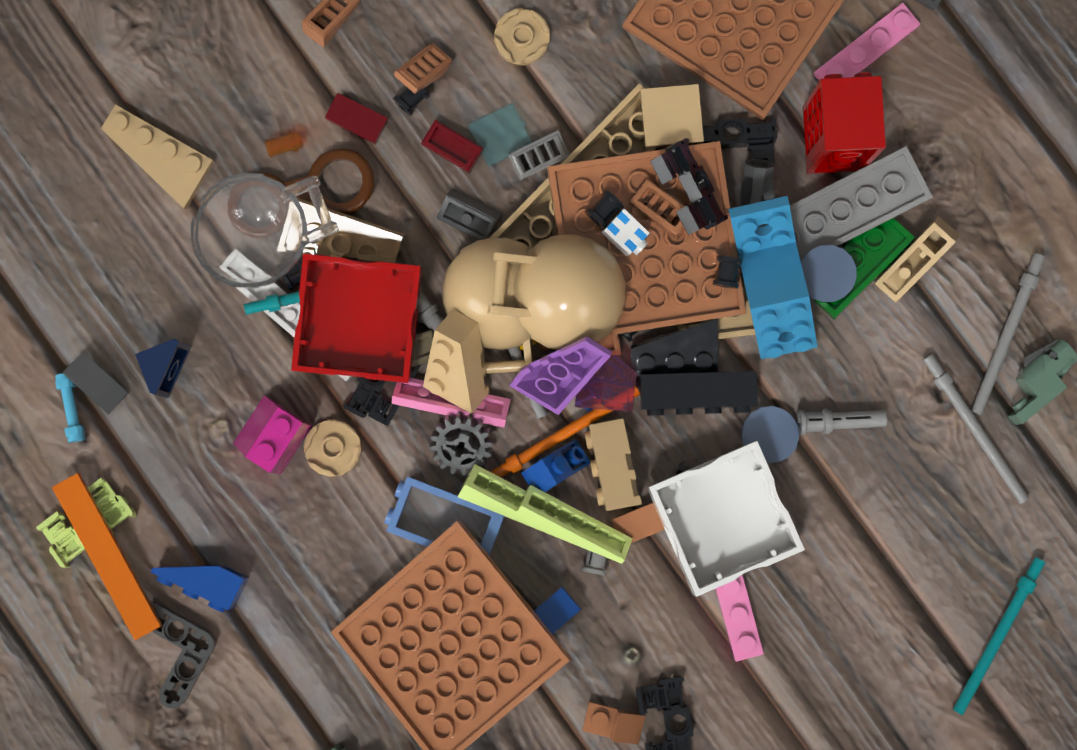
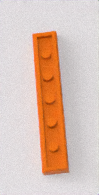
(107, 556)

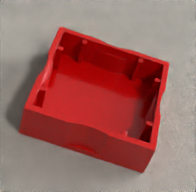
(357, 318)

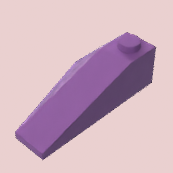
(562, 374)

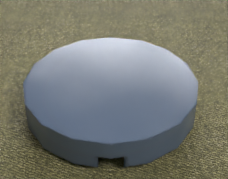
(828, 273)
(774, 431)

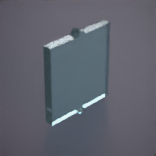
(499, 134)

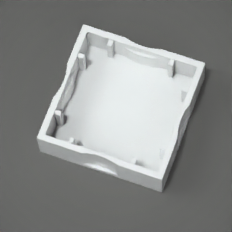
(725, 518)

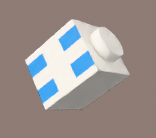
(626, 233)

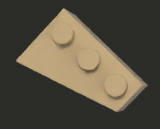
(455, 363)
(612, 465)

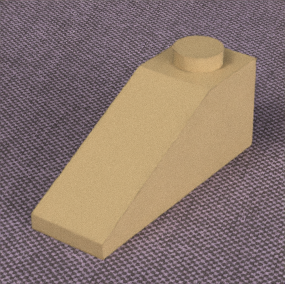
(917, 259)

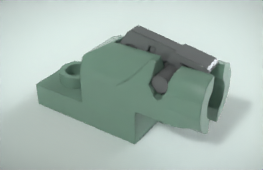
(1041, 378)

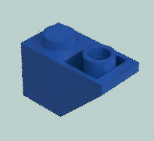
(556, 466)

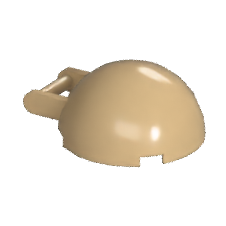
(469, 290)
(562, 290)

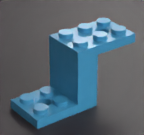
(773, 277)

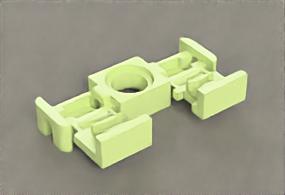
(68, 543)

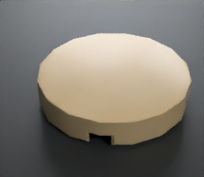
(522, 36)
(332, 448)

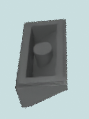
(468, 215)

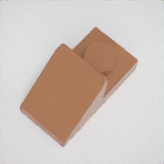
(613, 723)

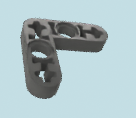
(189, 653)

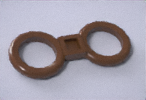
(328, 158)

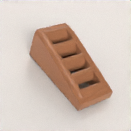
(328, 30)
(426, 65)
(656, 217)

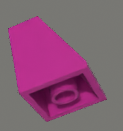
(271, 436)

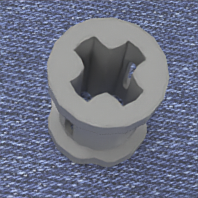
(594, 564)

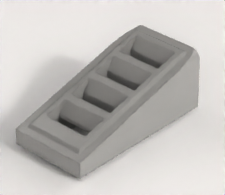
(518, 166)

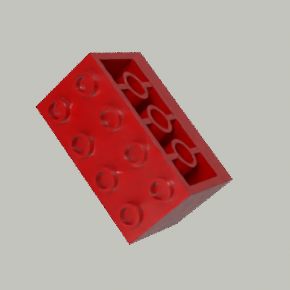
(844, 123)

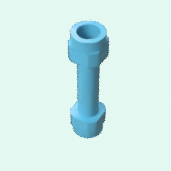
(75, 431)

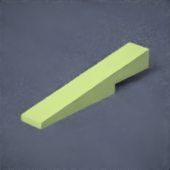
(543, 513)

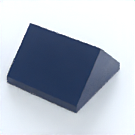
(163, 365)

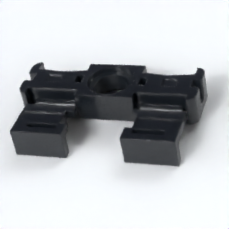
(758, 138)
(696, 183)
(366, 400)
(665, 697)

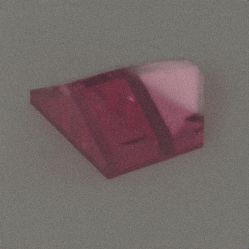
(609, 387)

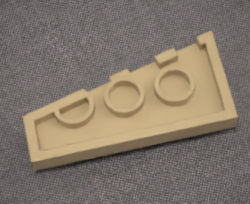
(165, 159)
(353, 239)

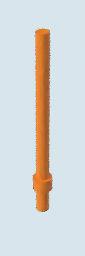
(515, 462)

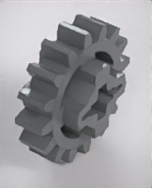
(448, 440)

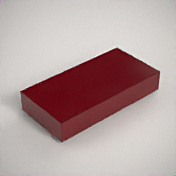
(356, 118)
(452, 146)

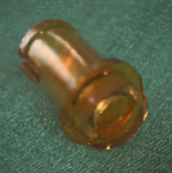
(284, 144)

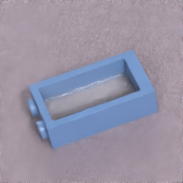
(428, 511)

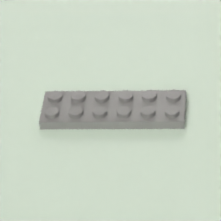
(858, 202)

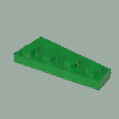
(872, 255)

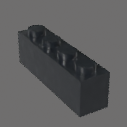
(698, 391)

